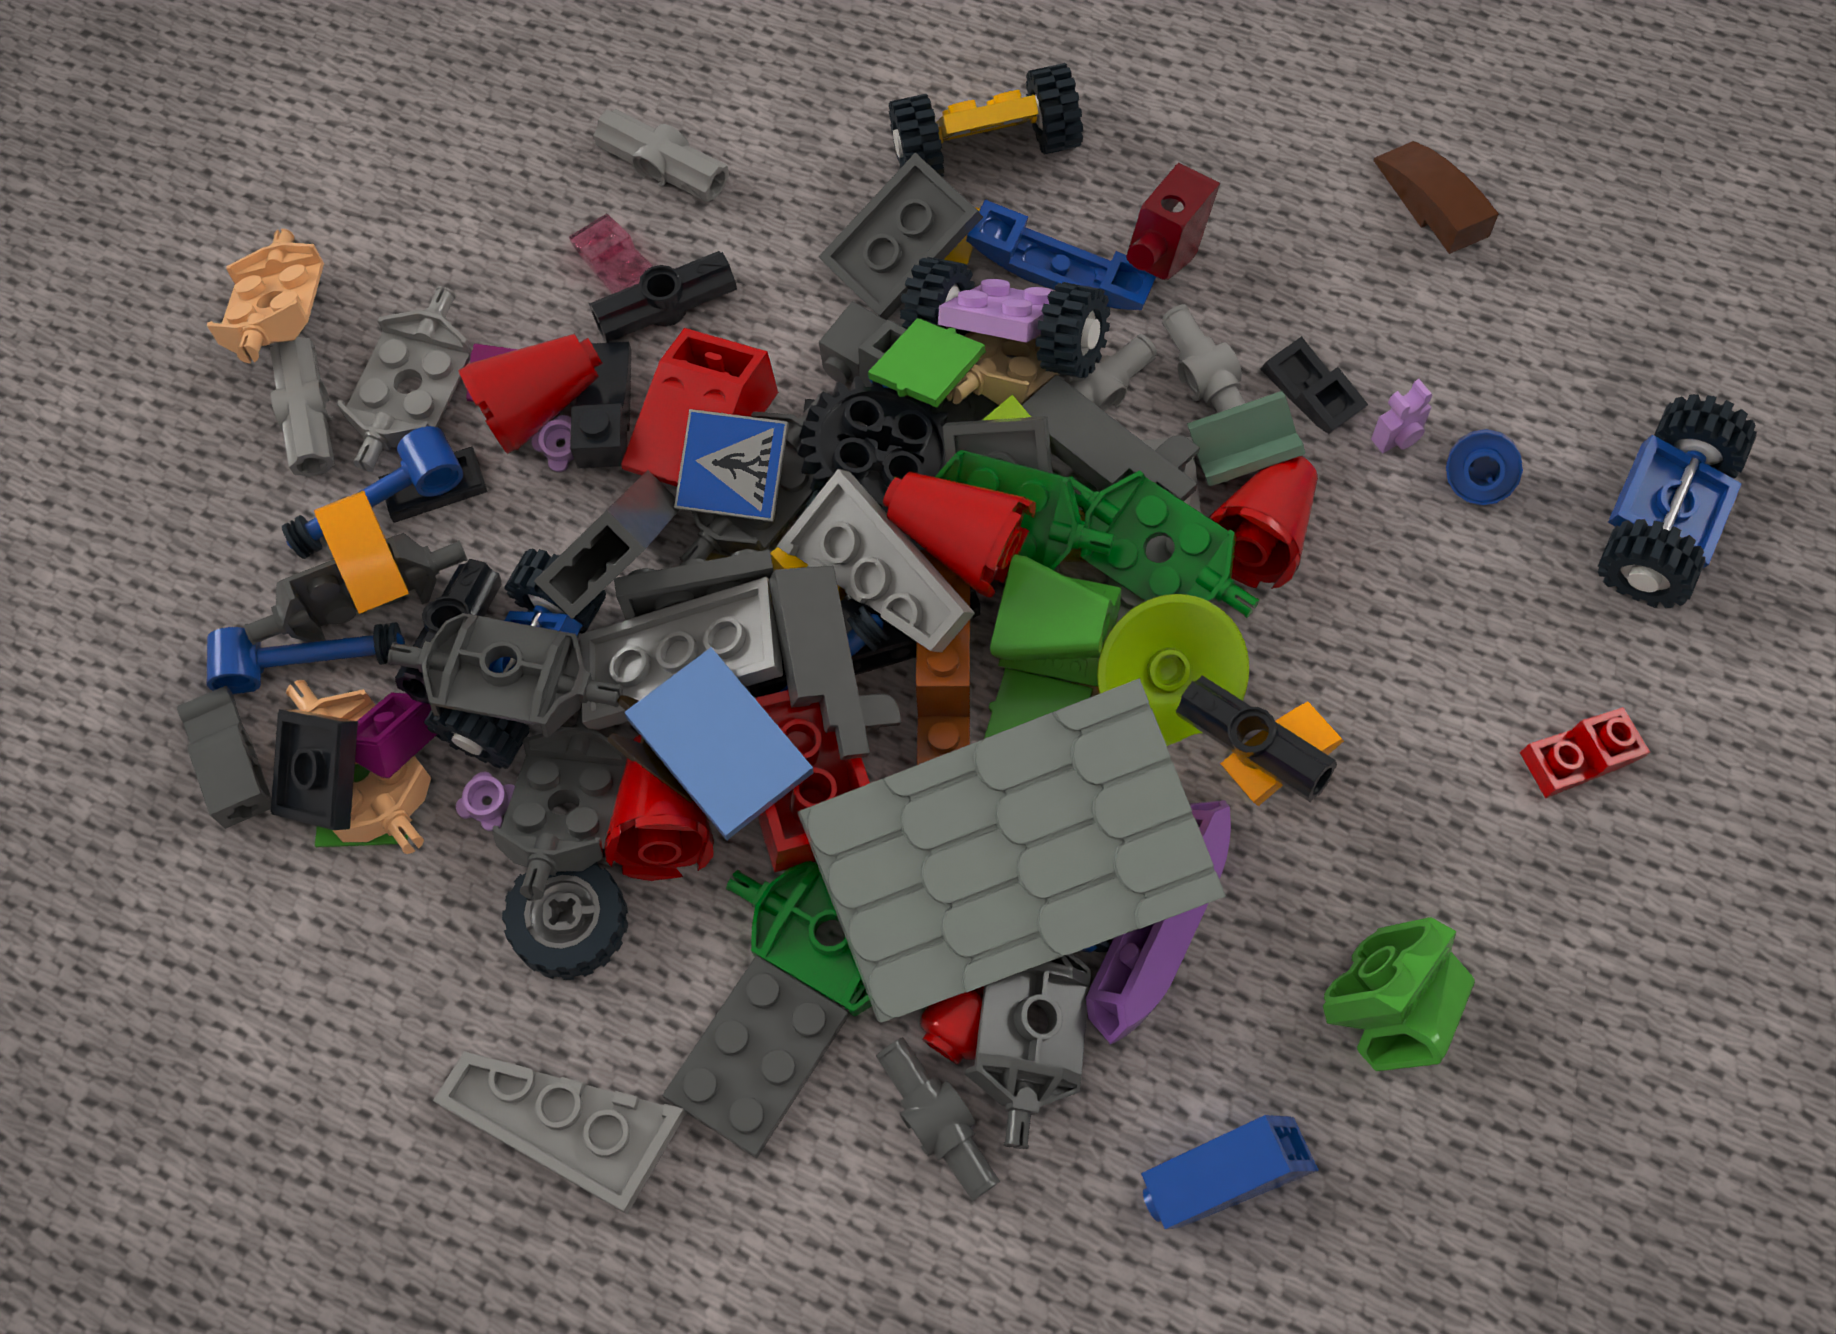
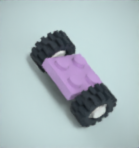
(1067, 319)

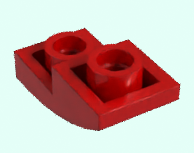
(1585, 752)

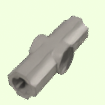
(661, 154)
(301, 407)

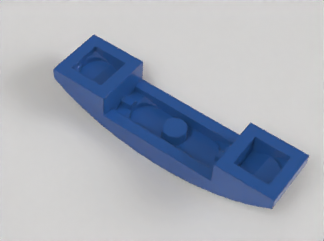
(1047, 261)

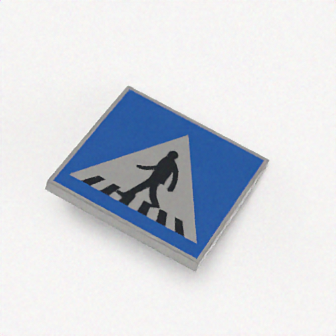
(731, 465)

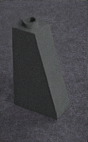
(608, 545)

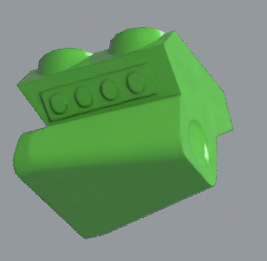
(1053, 622)
(1403, 993)

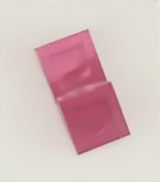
(610, 253)

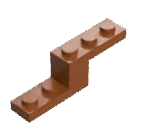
(944, 685)

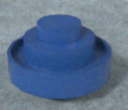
(1488, 460)

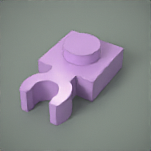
(1405, 420)

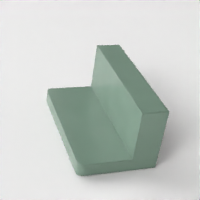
(1246, 438)

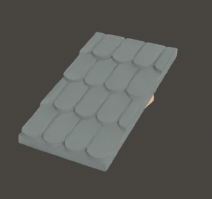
(1011, 852)

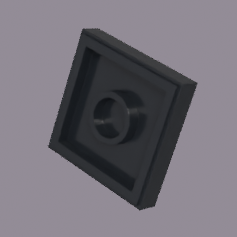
(314, 768)

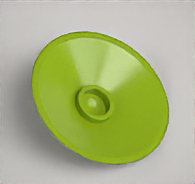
(1168, 647)

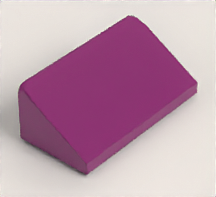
(392, 734)

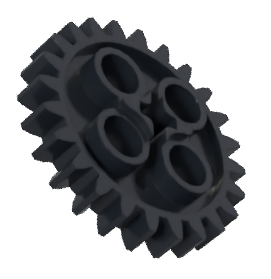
(879, 446)

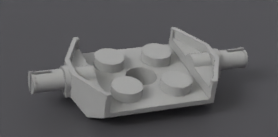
(410, 346)

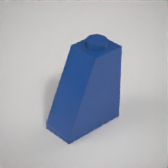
(1227, 1171)

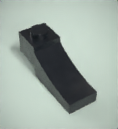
(603, 410)

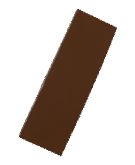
(1438, 195)

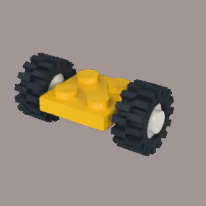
(1048, 105)

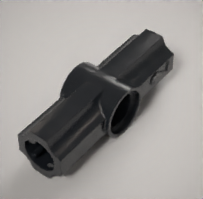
(644, 302)
(467, 592)
(1280, 756)

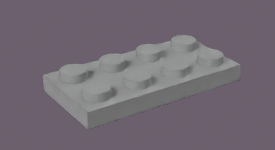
(659, 644)

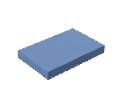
(719, 743)

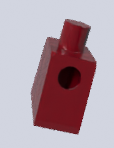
(1169, 239)

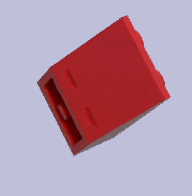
(695, 375)

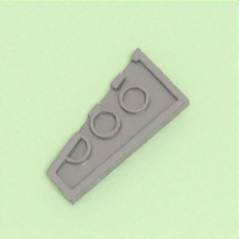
(876, 562)
(574, 1129)

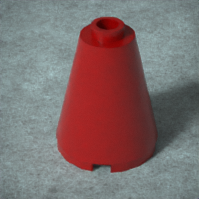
(530, 386)
(1270, 522)
(961, 525)
(655, 828)

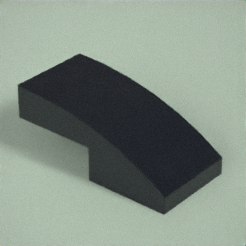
(1320, 394)

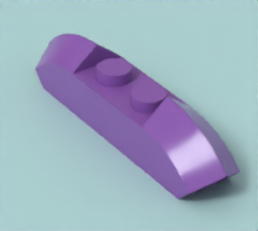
(1147, 959)

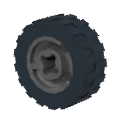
(571, 926)

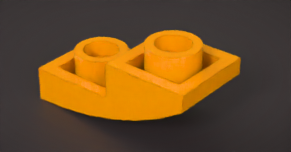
(361, 552)
(1301, 721)

